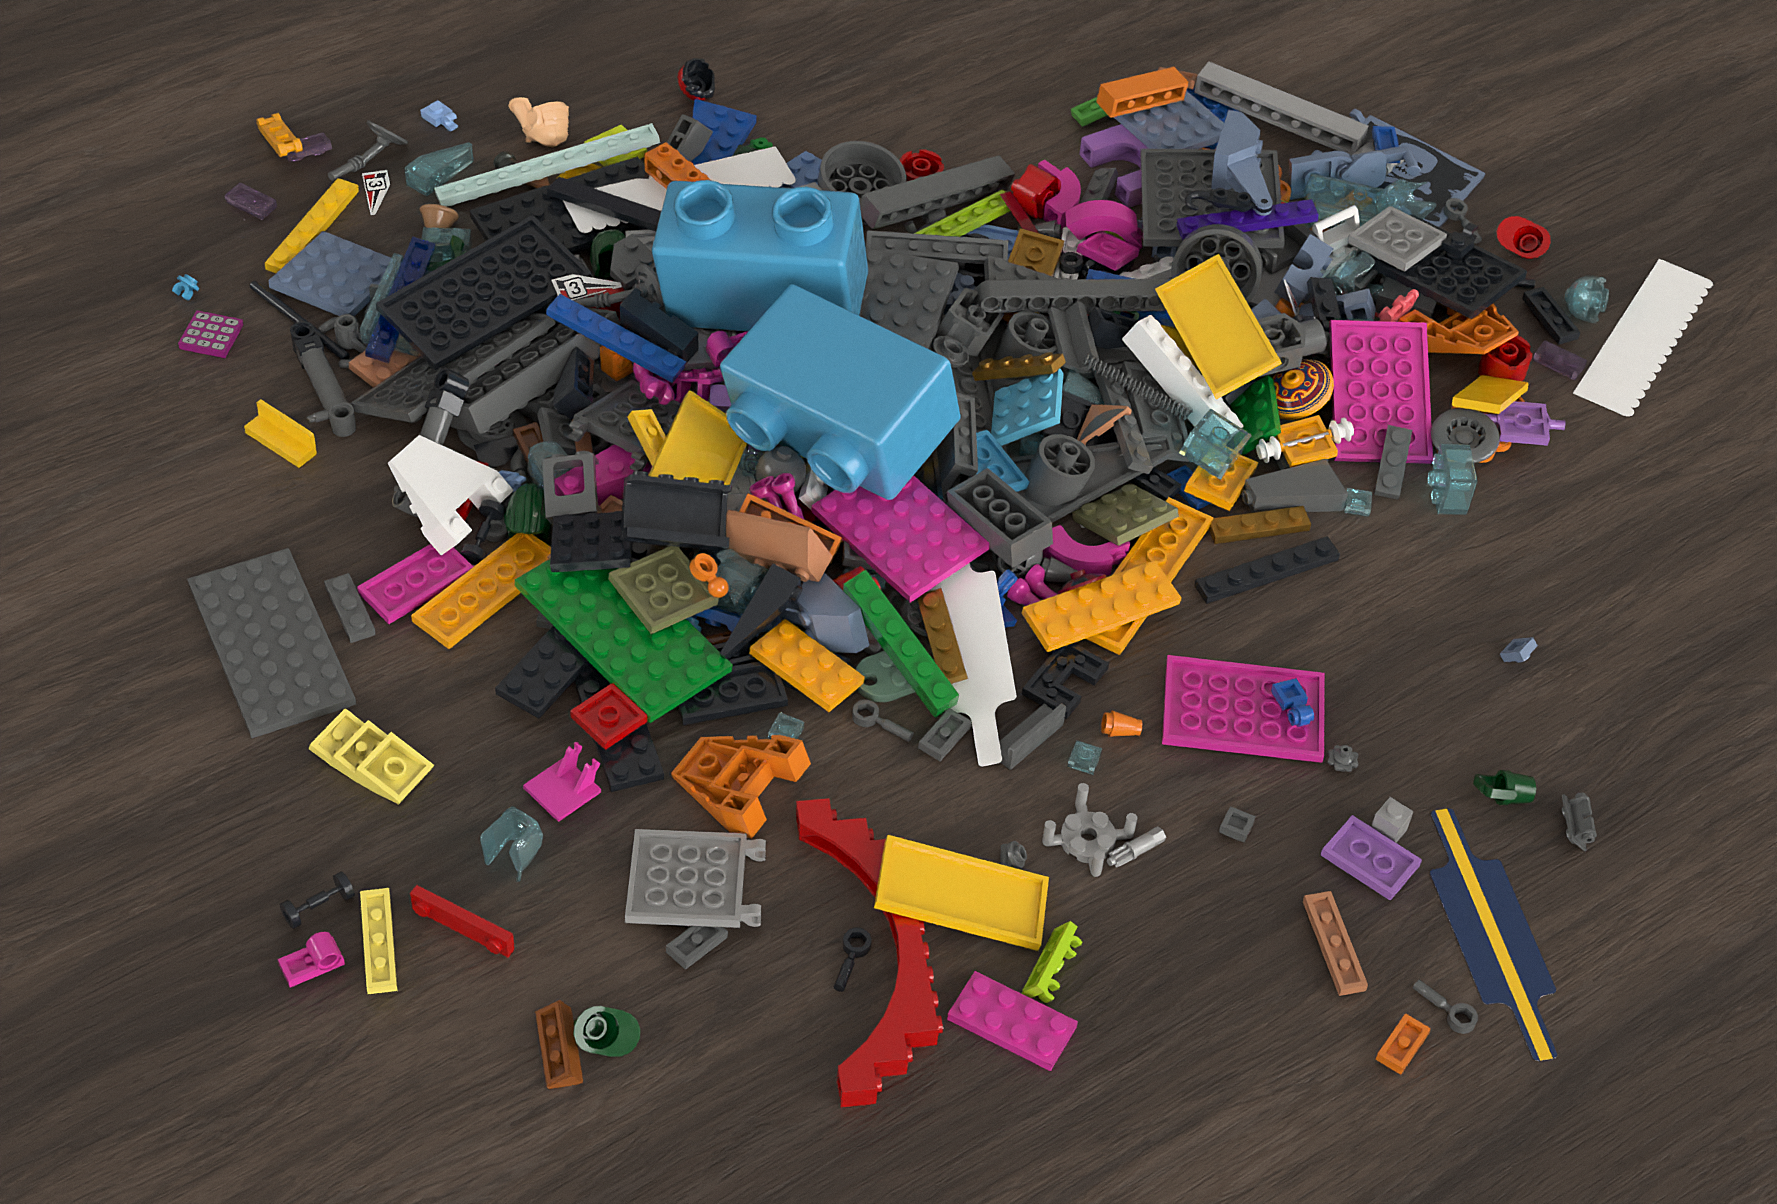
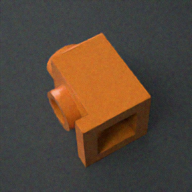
(614, 364)

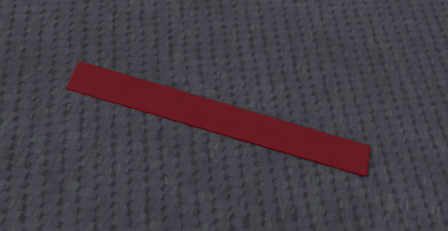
(1018, 211)

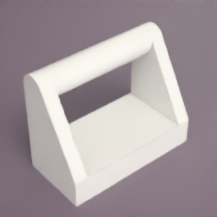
(1338, 236)

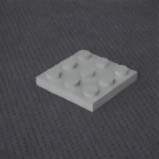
(1397, 238)

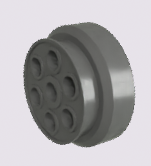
(859, 169)
(1222, 235)

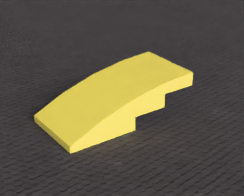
(371, 756)

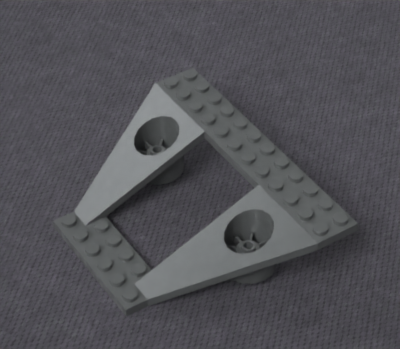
(1063, 469)

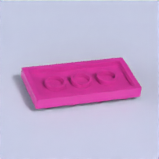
(413, 582)
(1012, 1020)

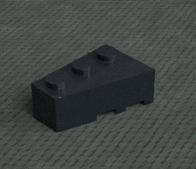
(657, 327)

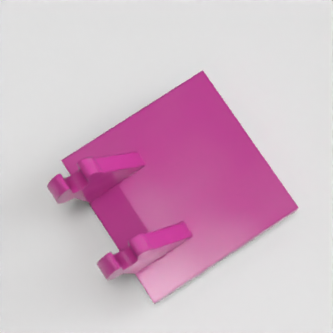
(704, 381)
(563, 786)

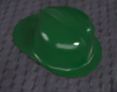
(606, 1031)

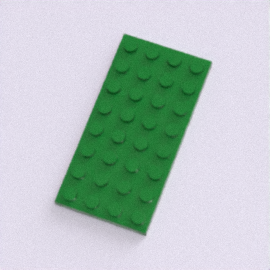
(649, 668)

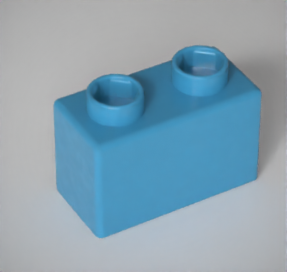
(738, 247)
(839, 394)

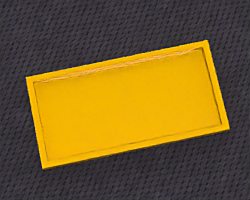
(1218, 326)
(699, 444)
(962, 892)

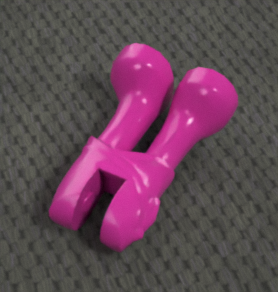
(654, 386)
(771, 488)
(1033, 583)

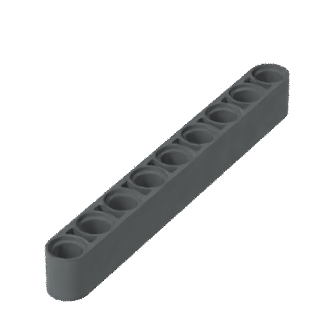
(1040, 295)

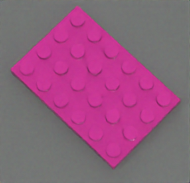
(1381, 382)
(906, 539)
(1234, 710)

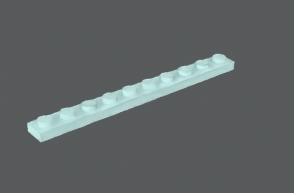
(547, 165)

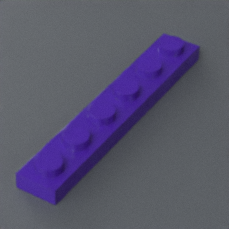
(1281, 215)

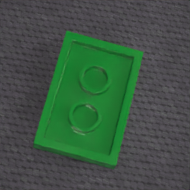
(1258, 412)

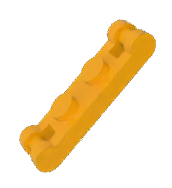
(279, 135)

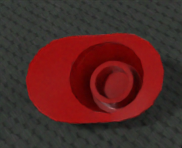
(1523, 237)

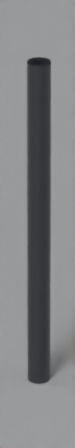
(295, 317)

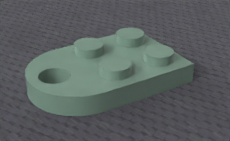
(889, 680)

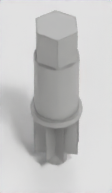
(1136, 847)

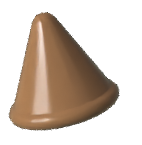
(438, 216)

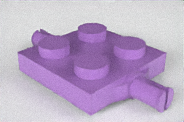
(1525, 423)

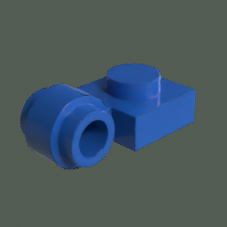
(1291, 695)

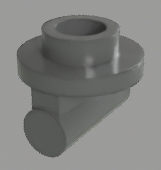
(1013, 855)

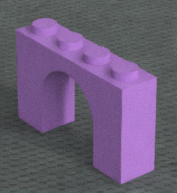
(1112, 145)

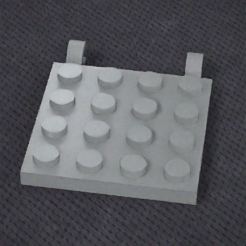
(691, 878)

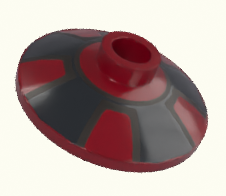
(1080, 579)

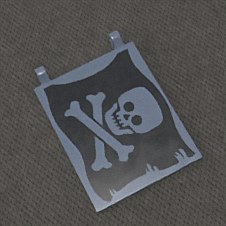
(1443, 173)

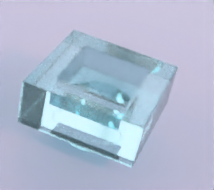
(1358, 502)
(786, 726)
(1084, 757)

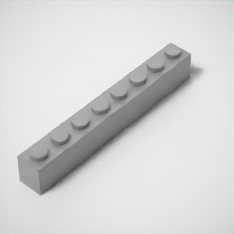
(1280, 108)

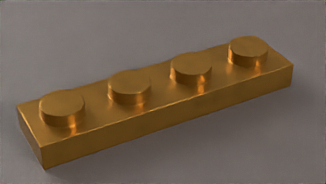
(1018, 367)
(1259, 524)
(942, 635)

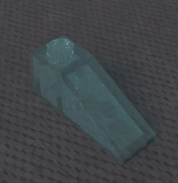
(437, 167)

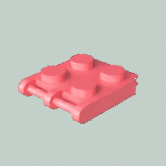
(1401, 307)

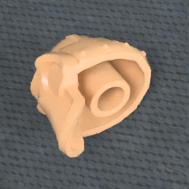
(542, 123)

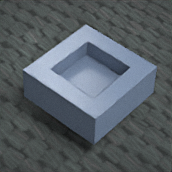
(1518, 650)

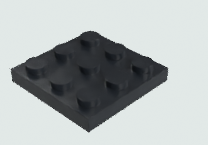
(588, 542)

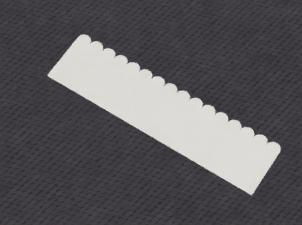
(752, 169)
(1643, 338)

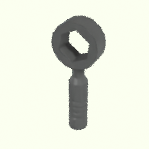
(1459, 215)
(872, 720)
(1441, 1002)

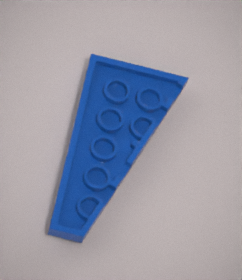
(728, 127)

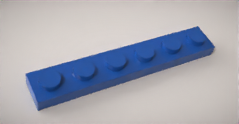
(616, 338)

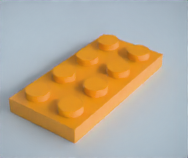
(807, 665)

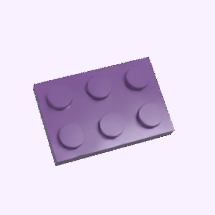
(1371, 857)

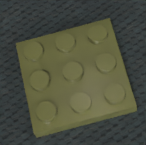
(1125, 514)
(662, 589)

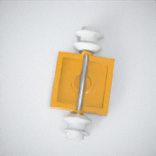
(1305, 441)

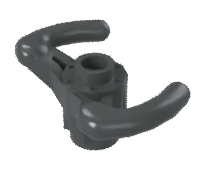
(347, 334)

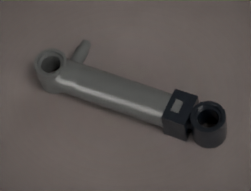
(313, 359)
(442, 406)

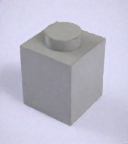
(1392, 819)

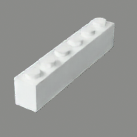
(1174, 370)

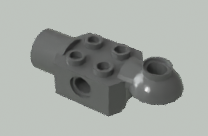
(965, 329)
(1292, 339)

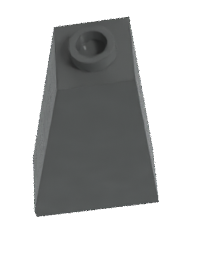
(1304, 485)

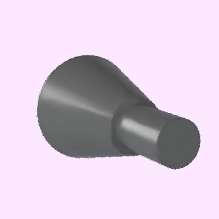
(1050, 227)

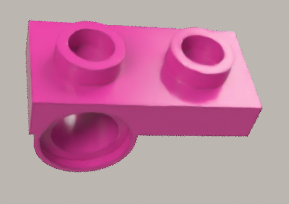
(720, 345)
(317, 958)

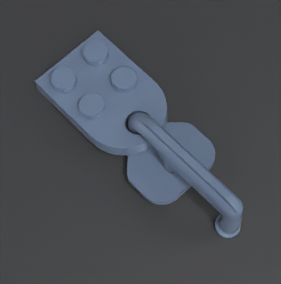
(1361, 168)

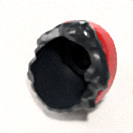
(697, 79)

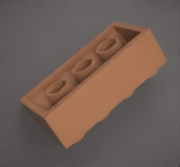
(777, 542)

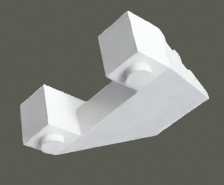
(439, 483)

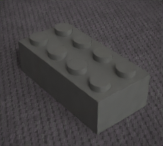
(1001, 517)

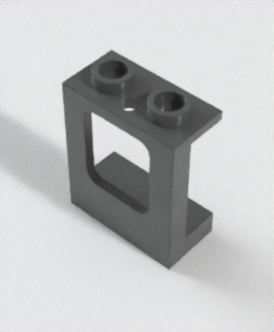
(576, 503)

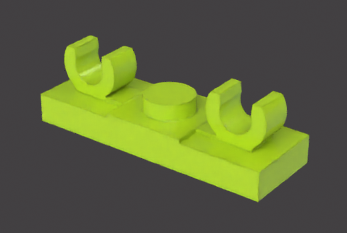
(1051, 962)

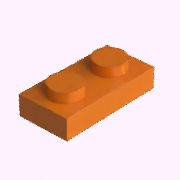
(1403, 1044)

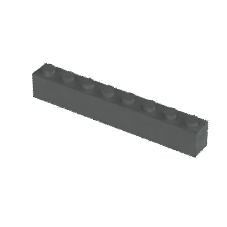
(935, 192)

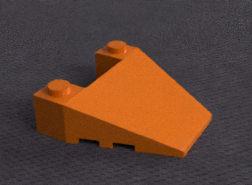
(1464, 334)
(733, 773)

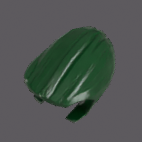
(602, 252)
(527, 512)

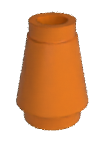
(1118, 724)

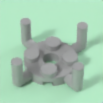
(1088, 823)

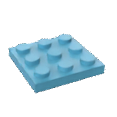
(1027, 407)

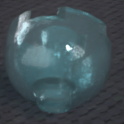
(1587, 298)

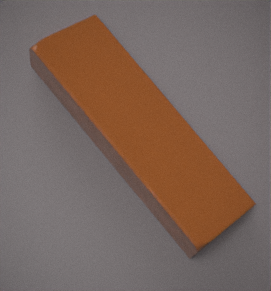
(558, 1046)

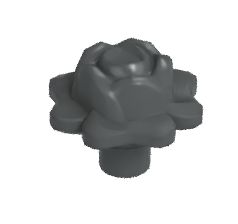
(1343, 758)

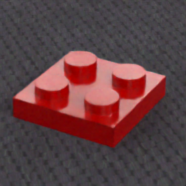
(608, 716)

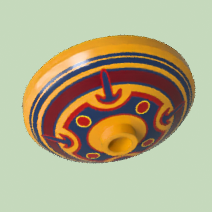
(1302, 389)

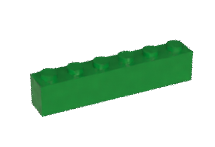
(901, 645)

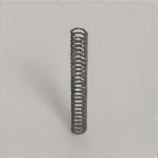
(1136, 387)

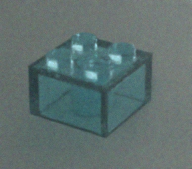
(1215, 444)
(1452, 479)

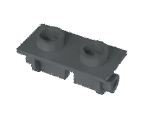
(1579, 829)

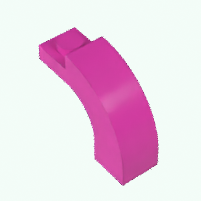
(1067, 197)
(1104, 216)
(1079, 556)

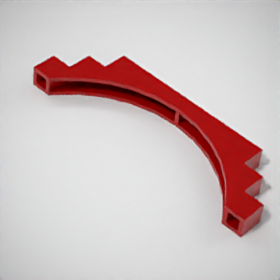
(911, 1012)

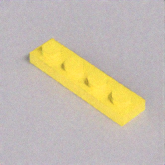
(378, 941)

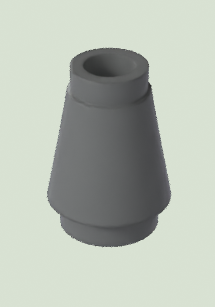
(1056, 571)

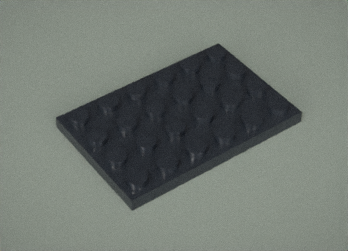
(1458, 283)

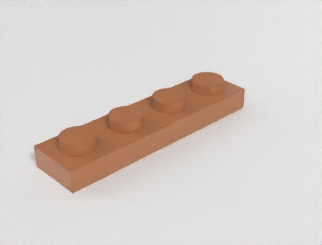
(1335, 943)

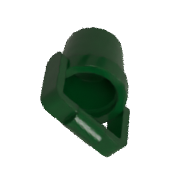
(1507, 787)

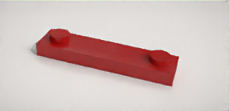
(464, 922)

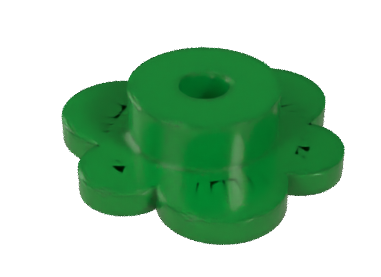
(760, 143)

